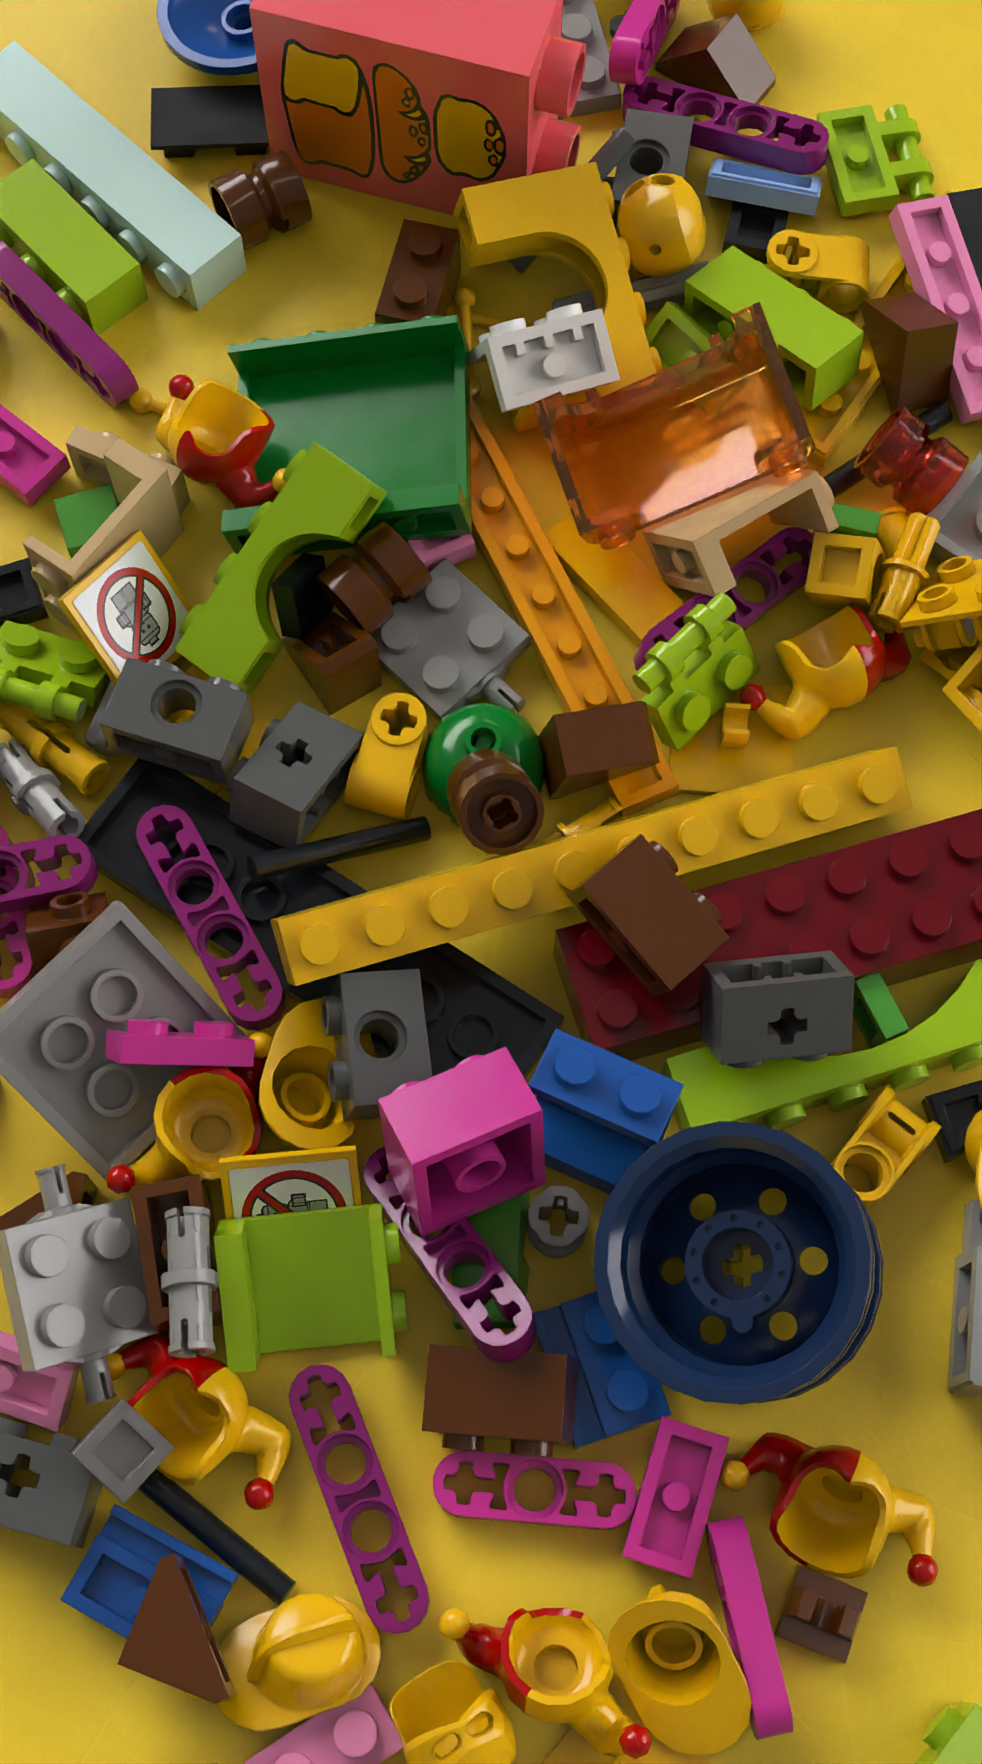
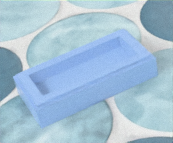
(763, 186)

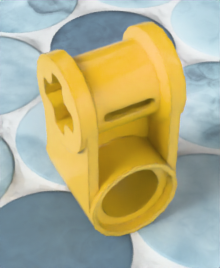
(824, 266)
(389, 766)
(885, 1145)

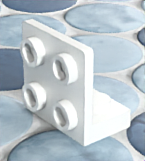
(559, 353)

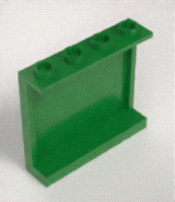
(383, 403)

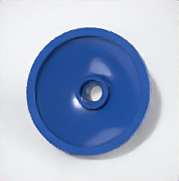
(209, 34)

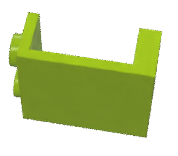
(308, 1282)

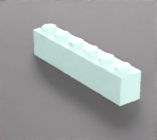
(116, 182)

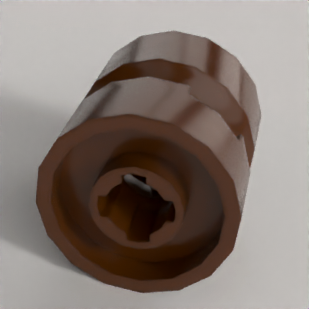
(263, 199)
(374, 578)
(487, 788)

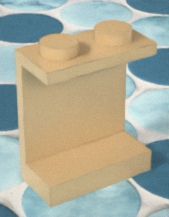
(144, 505)
(688, 542)

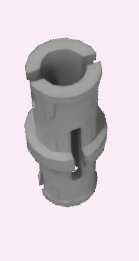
(37, 792)
(189, 1282)

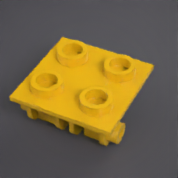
(949, 606)

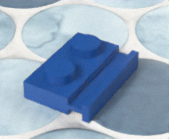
(611, 1387)
(122, 1564)

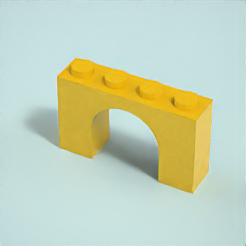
(567, 219)

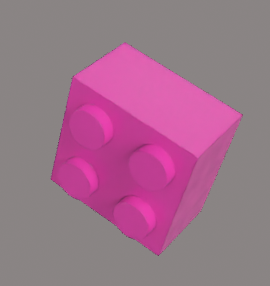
(463, 1140)

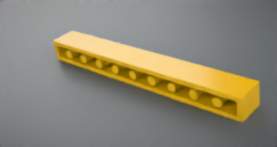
(539, 877)

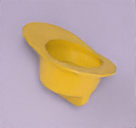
(296, 1086)
(299, 1661)
(680, 1672)

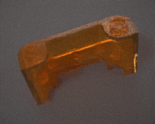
(678, 434)

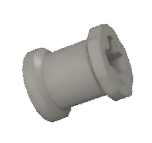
(575, 1213)

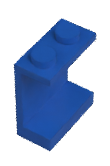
(598, 1109)

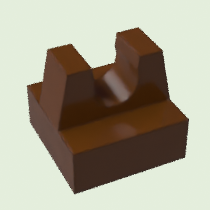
(821, 1614)

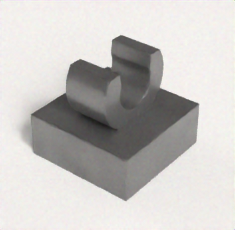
(122, 1450)

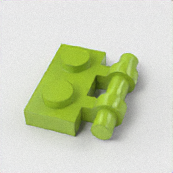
(859, 161)
(695, 671)
(48, 673)

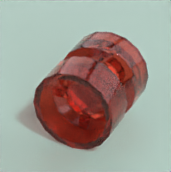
(911, 462)

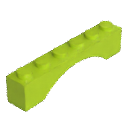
(787, 1087)

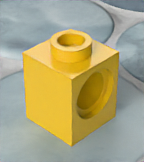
(844, 571)

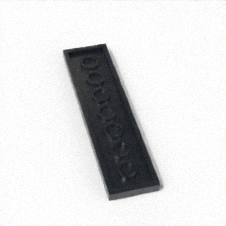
(464, 1001)

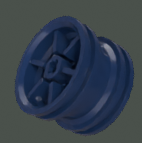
(652, 1221)

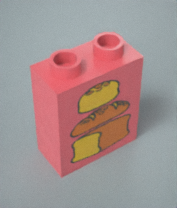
(418, 92)

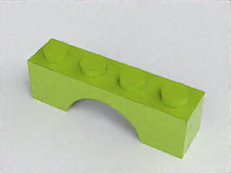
(234, 628)

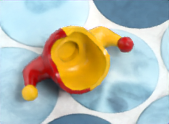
(218, 439)
(829, 669)
(198, 1120)
(203, 1415)
(837, 1507)
(552, 1671)

